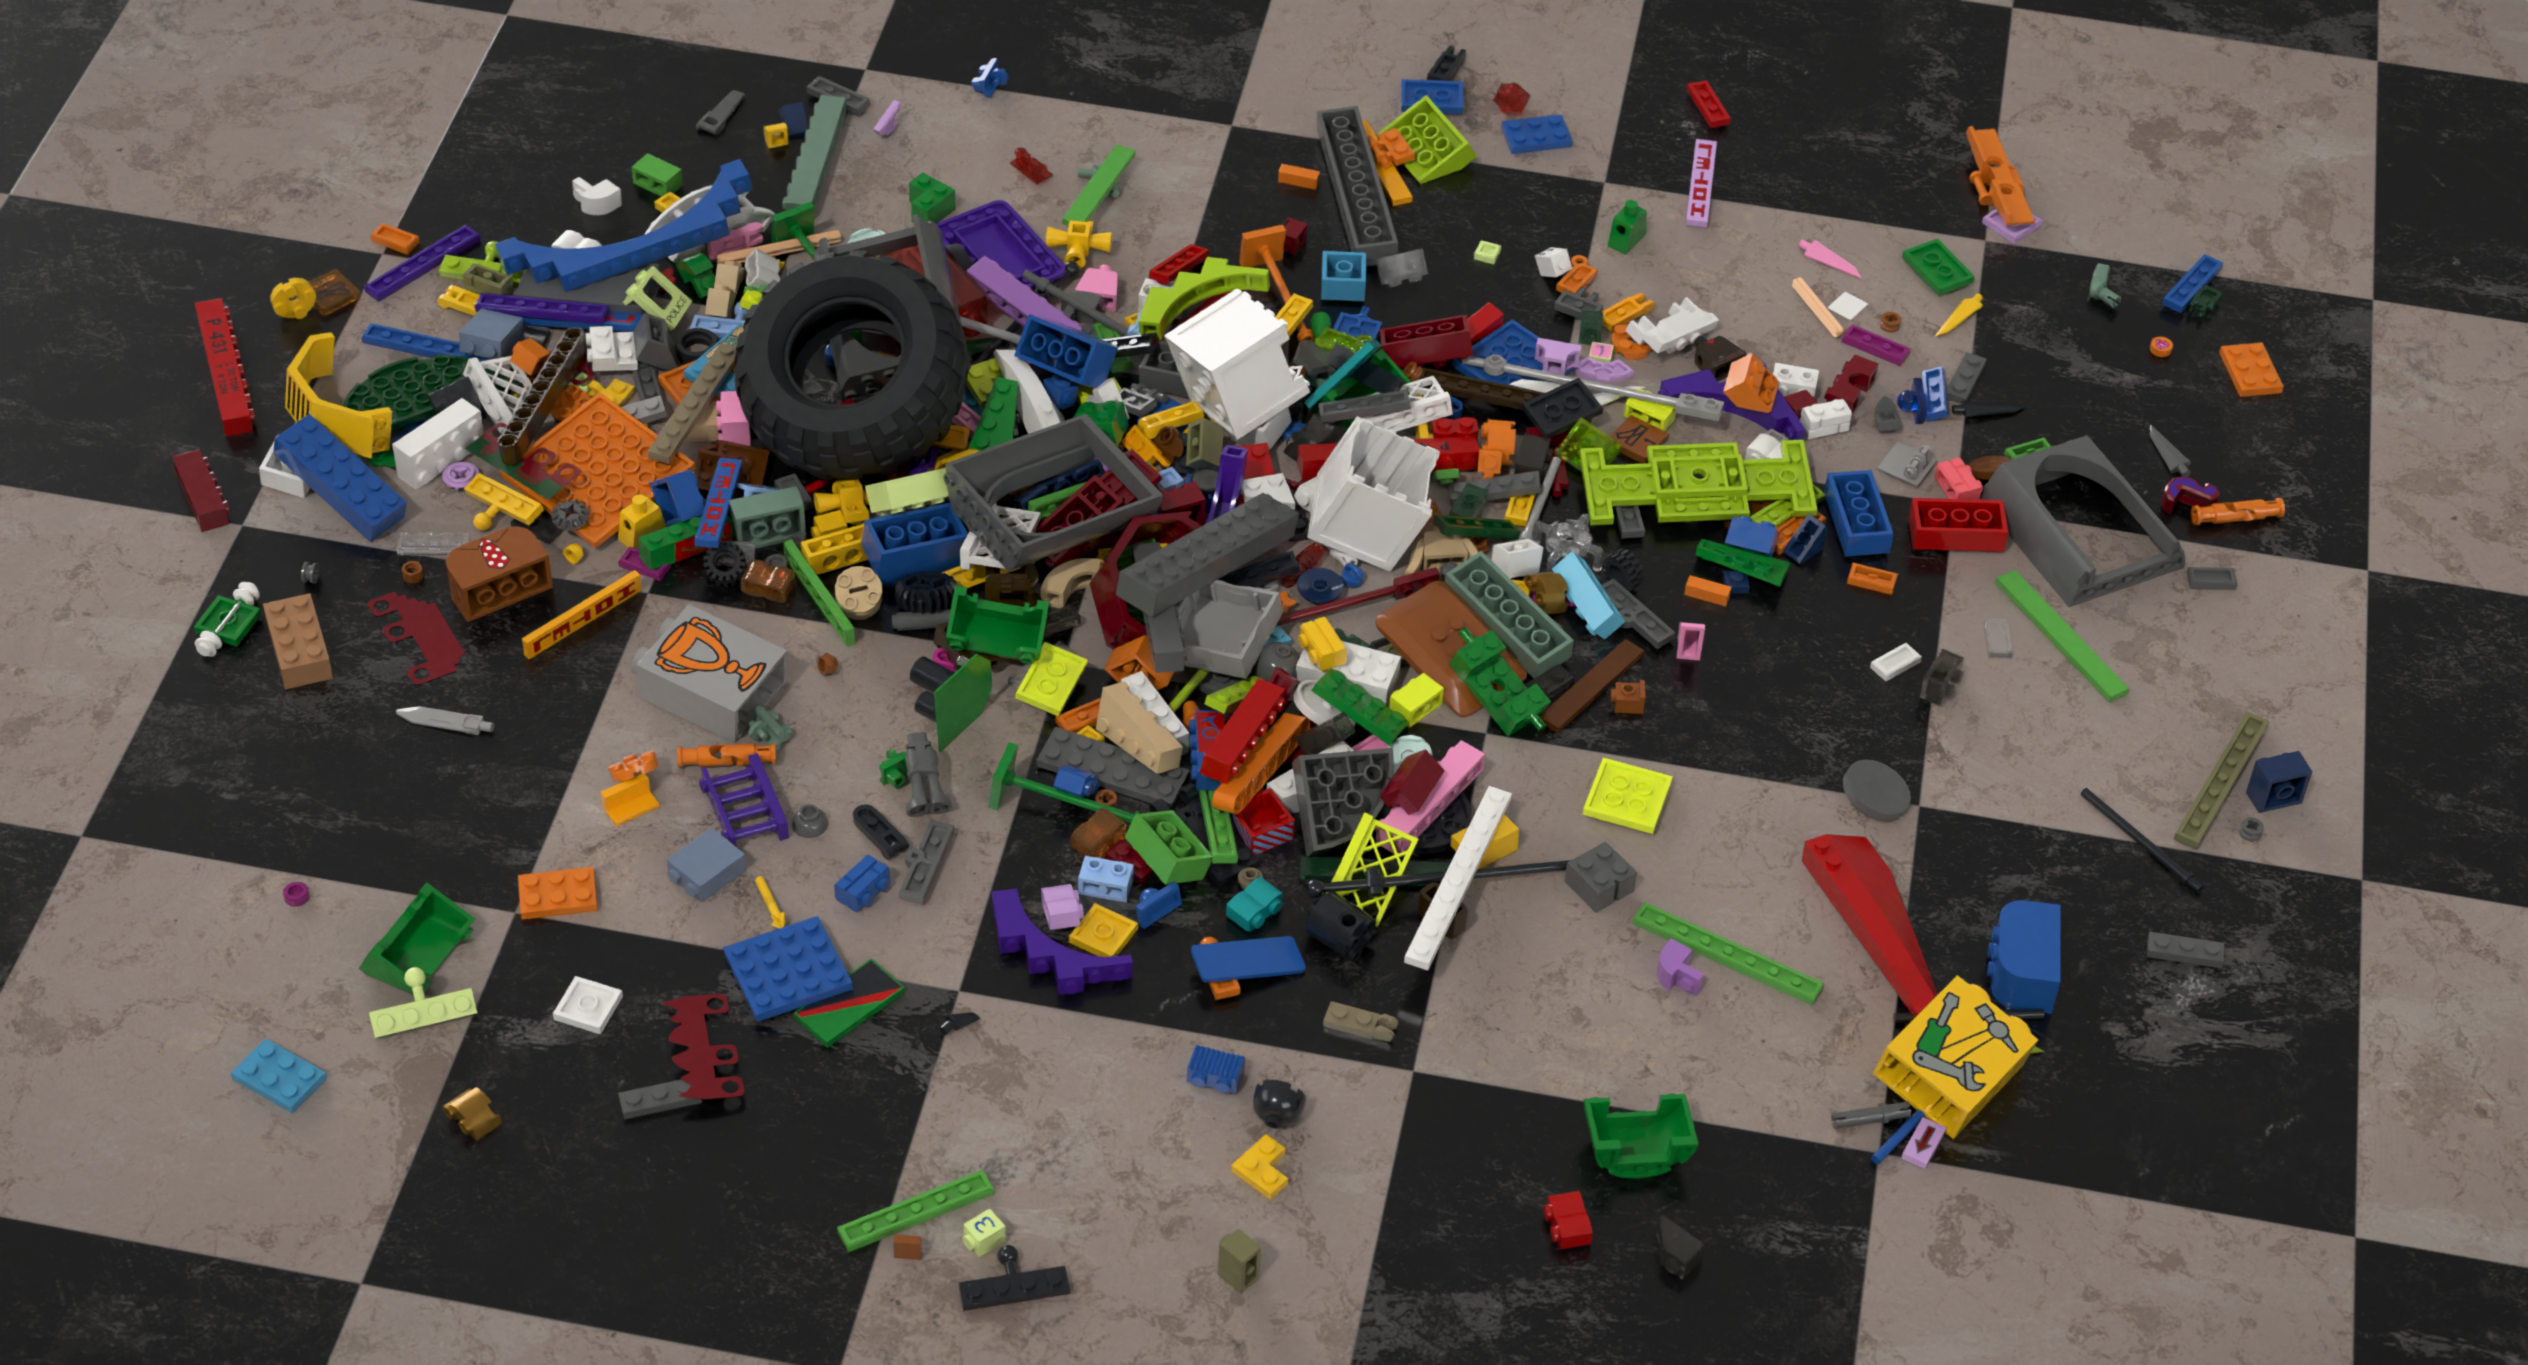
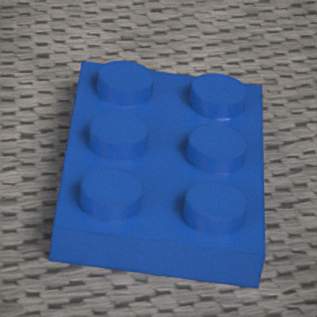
(1444, 94)
(1536, 134)

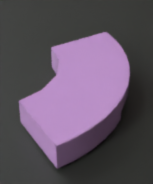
(1603, 371)

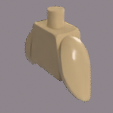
(1439, 549)

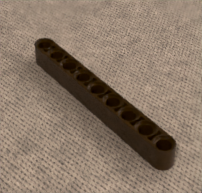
(542, 396)

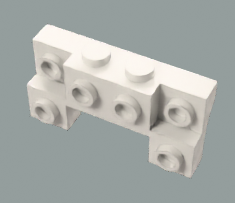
(1674, 332)

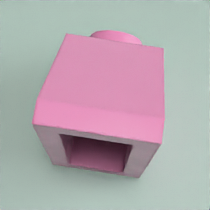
(1690, 640)

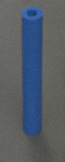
(1897, 1137)

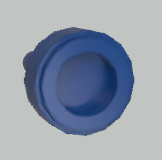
(1352, 576)

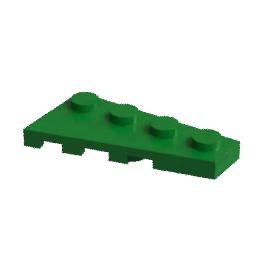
(998, 416)
(1747, 562)

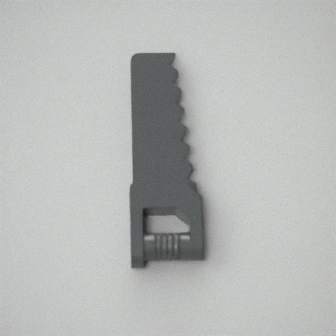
(720, 113)

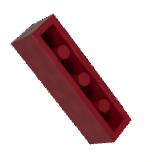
(201, 490)

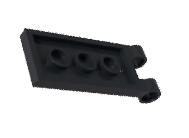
(1219, 872)

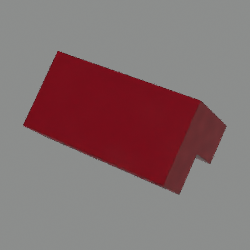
(1412, 782)

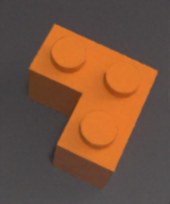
(1133, 658)

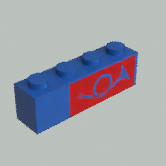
(1203, 732)

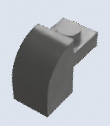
(1091, 299)

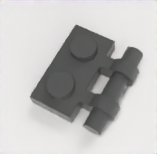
(1141, 399)

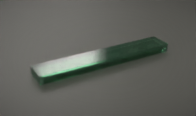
(1326, 867)

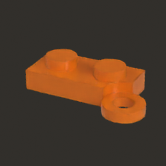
(1578, 276)

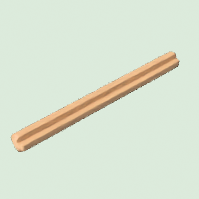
(780, 248)

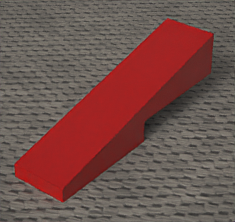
(1480, 325)

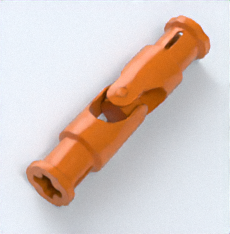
(2236, 511)
(731, 754)

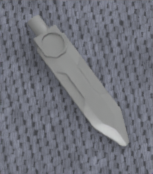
(445, 719)

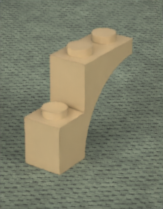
(727, 282)

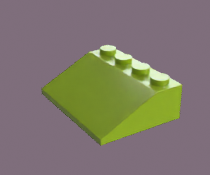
(1434, 140)

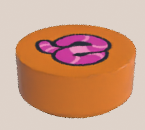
(2161, 347)

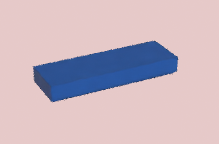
(1935, 393)

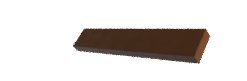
(1591, 685)

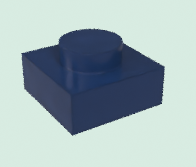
(1737, 581)

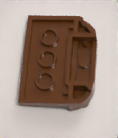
(753, 465)

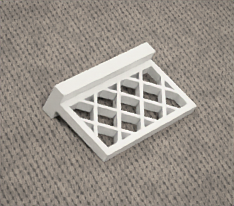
(492, 398)
(1432, 406)
(973, 548)

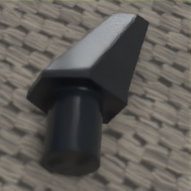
(958, 1021)

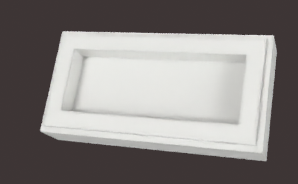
(1895, 662)

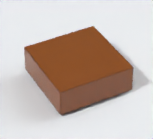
(907, 1247)

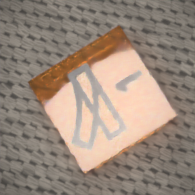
(333, 291)

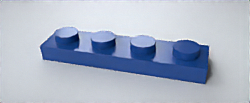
(2184, 291)

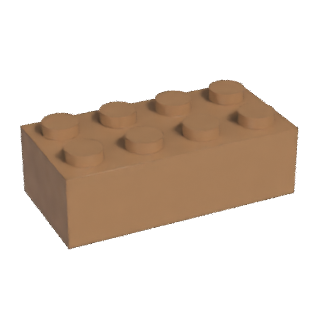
(297, 641)

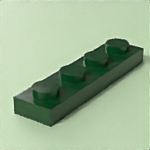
(1476, 527)

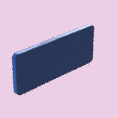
(1247, 959)

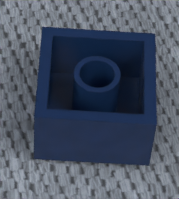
(2279, 781)

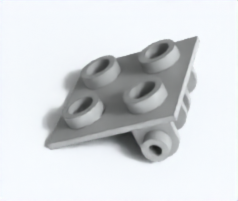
(1908, 463)

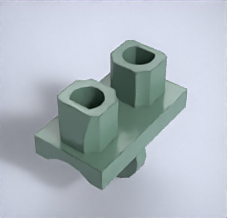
(766, 727)

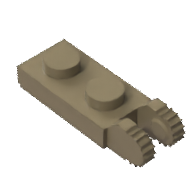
(1360, 1022)

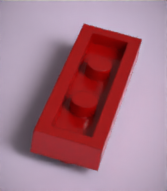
(1708, 104)

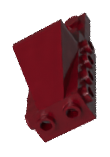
(1091, 500)

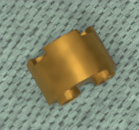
(1549, 591)
(473, 1112)

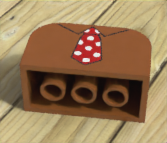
(497, 571)

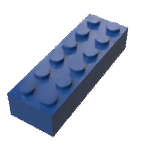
(339, 477)

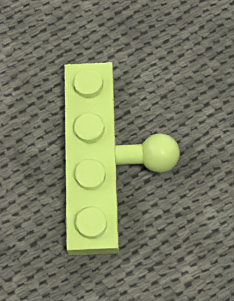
(422, 1010)

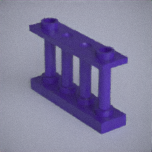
(761, 788)

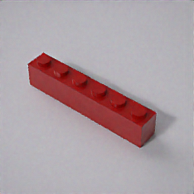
(1243, 731)

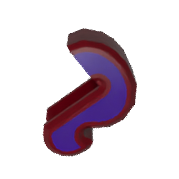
(2188, 492)

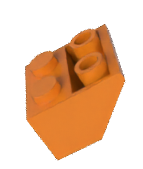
(1751, 384)

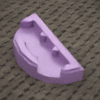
(887, 122)

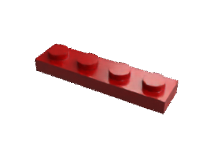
(1179, 262)

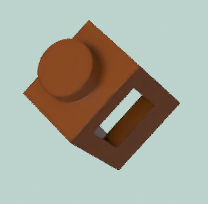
(1628, 697)

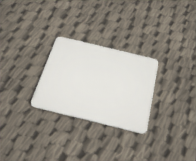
(1847, 305)

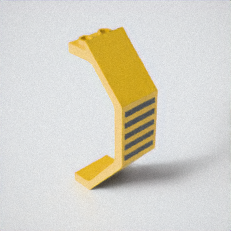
(358, 430)

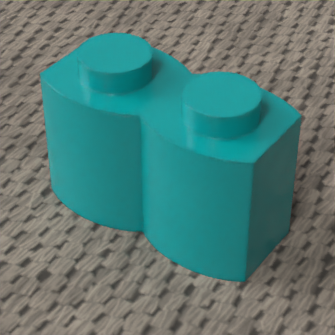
(1254, 904)

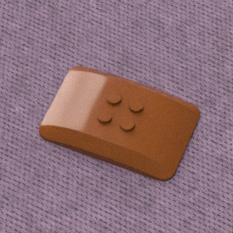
(1427, 637)

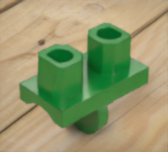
(893, 769)

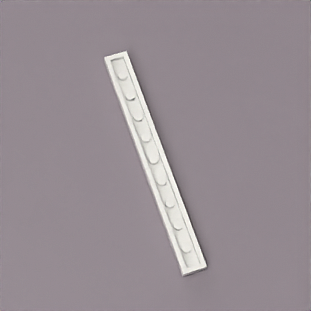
(1457, 878)

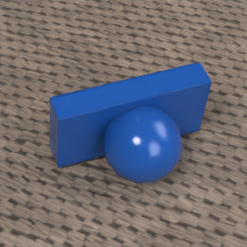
(1156, 904)

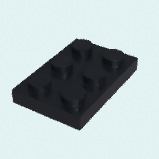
(1562, 408)

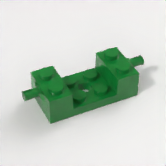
(1480, 666)

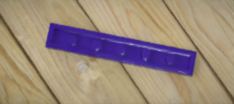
(421, 263)
(543, 308)

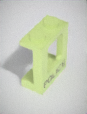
(676, 307)

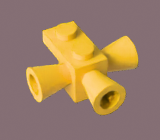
(1079, 241)
(847, 497)

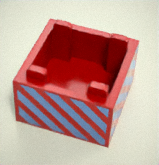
(1263, 822)

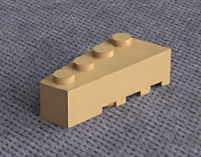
(1136, 730)

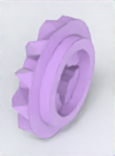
(459, 469)

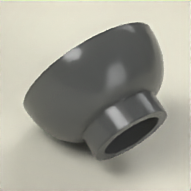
(809, 821)

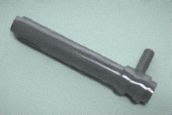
(916, 621)

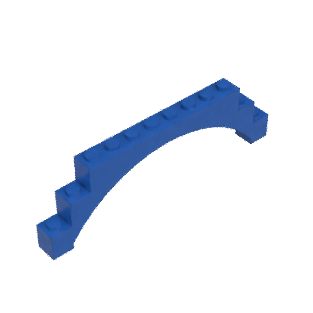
(584, 266)

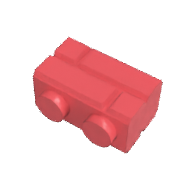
(1957, 480)

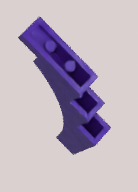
(1705, 385)

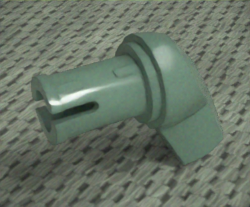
(2099, 286)

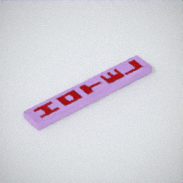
(1701, 183)

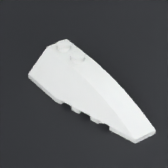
(1033, 401)

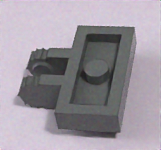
(1574, 303)

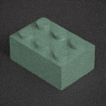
(768, 517)

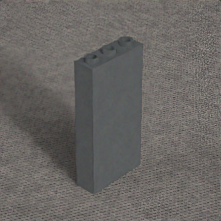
(608, 291)

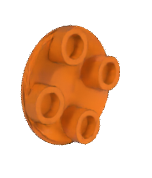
(569, 402)

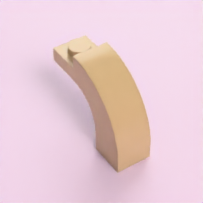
(1067, 579)

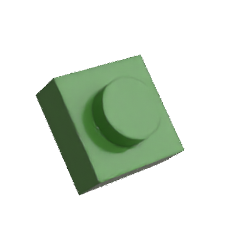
(1446, 476)

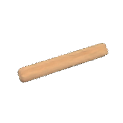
(1818, 307)

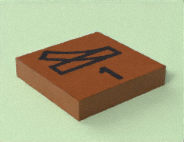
(1636, 435)

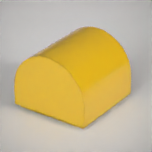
(776, 135)

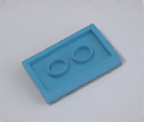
(278, 1075)

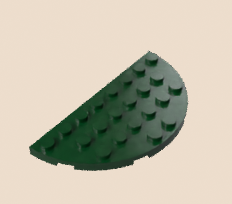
(405, 387)

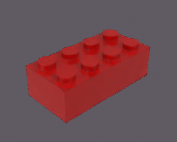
(1958, 524)

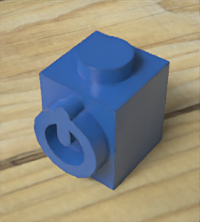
(1061, 391)

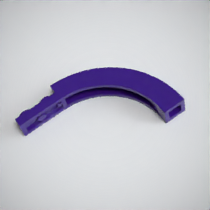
(1229, 481)

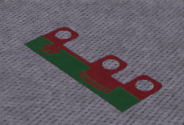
(527, 470)

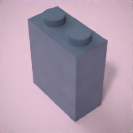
(490, 334)
(706, 865)

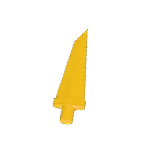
(1963, 311)

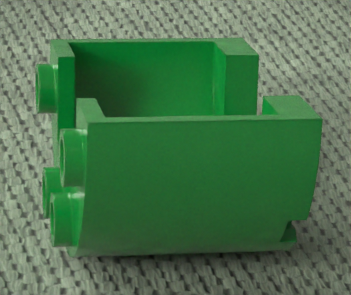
(1641, 1141)

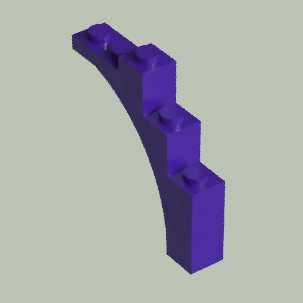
(1044, 955)

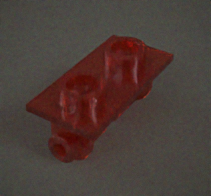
(1030, 166)

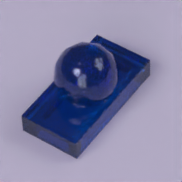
(1914, 400)

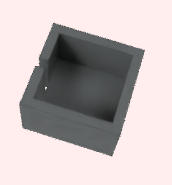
(1595, 875)

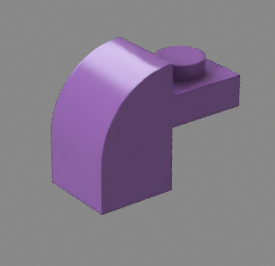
(1676, 970)

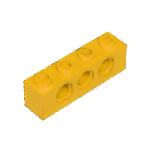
(834, 550)

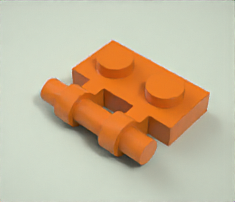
(1395, 147)

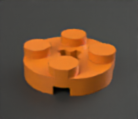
(1623, 343)
(633, 765)

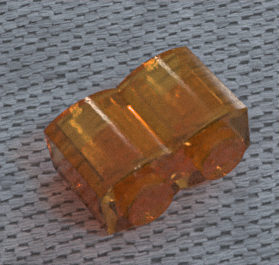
(767, 581)
(1098, 834)

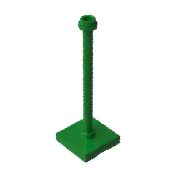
(795, 224)
(1005, 776)

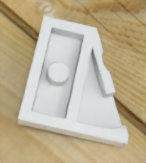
(1273, 485)

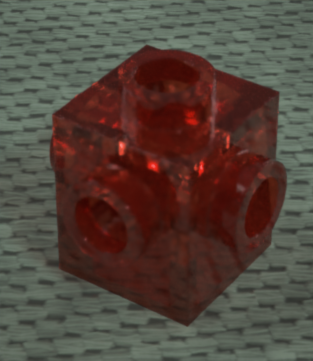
(1511, 98)

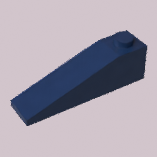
(1065, 480)

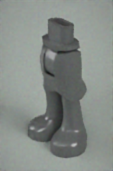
(922, 763)

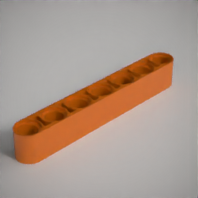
(1261, 764)

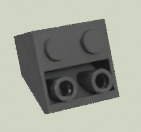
(655, 343)

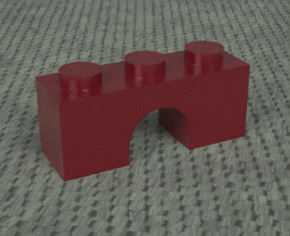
(1855, 376)

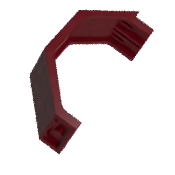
(1112, 610)

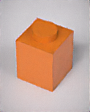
(529, 356)

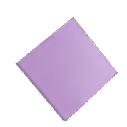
(2011, 232)

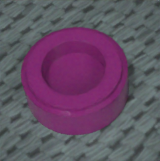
(296, 894)

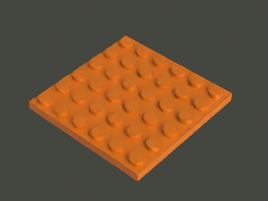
(613, 464)

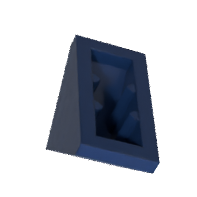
(795, 119)
(1807, 540)

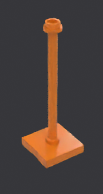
(1266, 247)

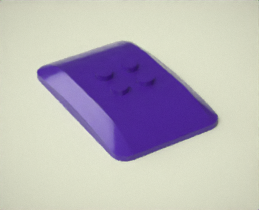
(1002, 237)

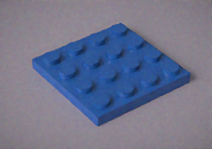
(1512, 343)
(787, 968)

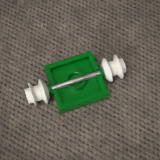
(227, 620)

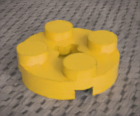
(296, 308)

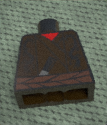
(1716, 355)

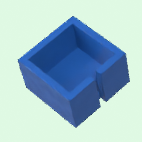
(678, 497)

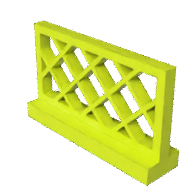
(1354, 856)

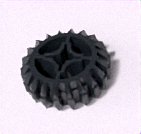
(925, 592)

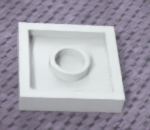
(587, 1005)

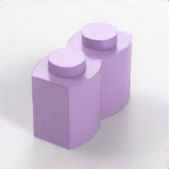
(1061, 906)

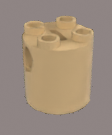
(858, 592)

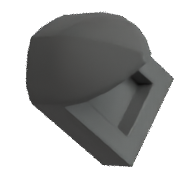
(1886, 415)

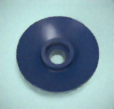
(1320, 585)

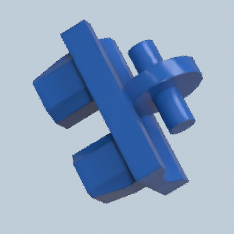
(989, 78)

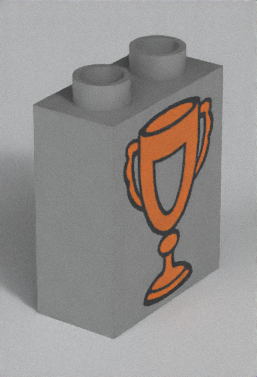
(709, 672)

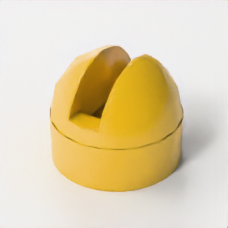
(573, 553)

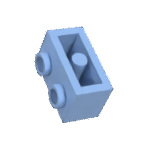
(1105, 879)

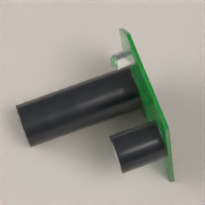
(956, 696)

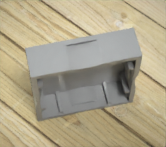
(1228, 626)

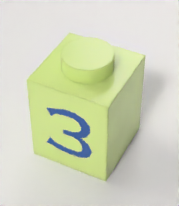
(984, 1233)

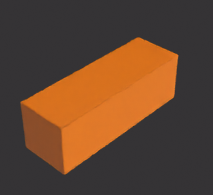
(1299, 176)
(1707, 590)

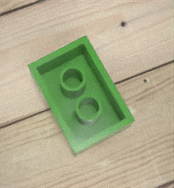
(1169, 847)

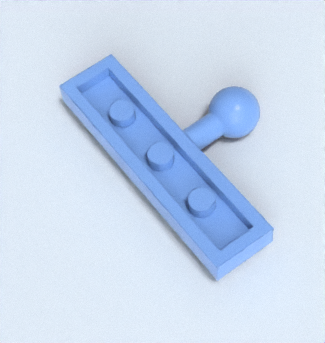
(720, 326)

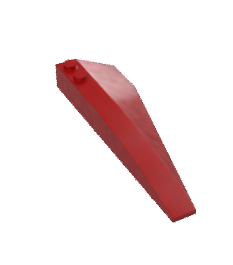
(1872, 907)

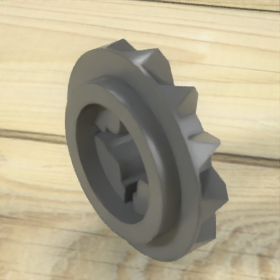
(575, 520)

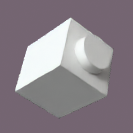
(1553, 262)

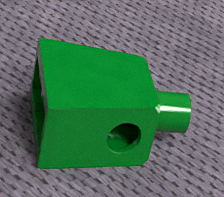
(1627, 227)

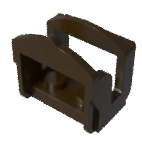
(1012, 584)

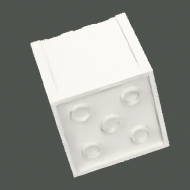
(1236, 363)
(1372, 494)

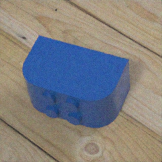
(1066, 351)
(913, 542)
(2026, 956)

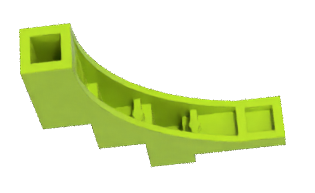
(1190, 288)

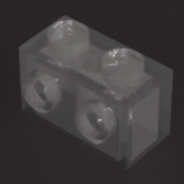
(1402, 266)

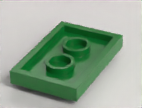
(1938, 266)

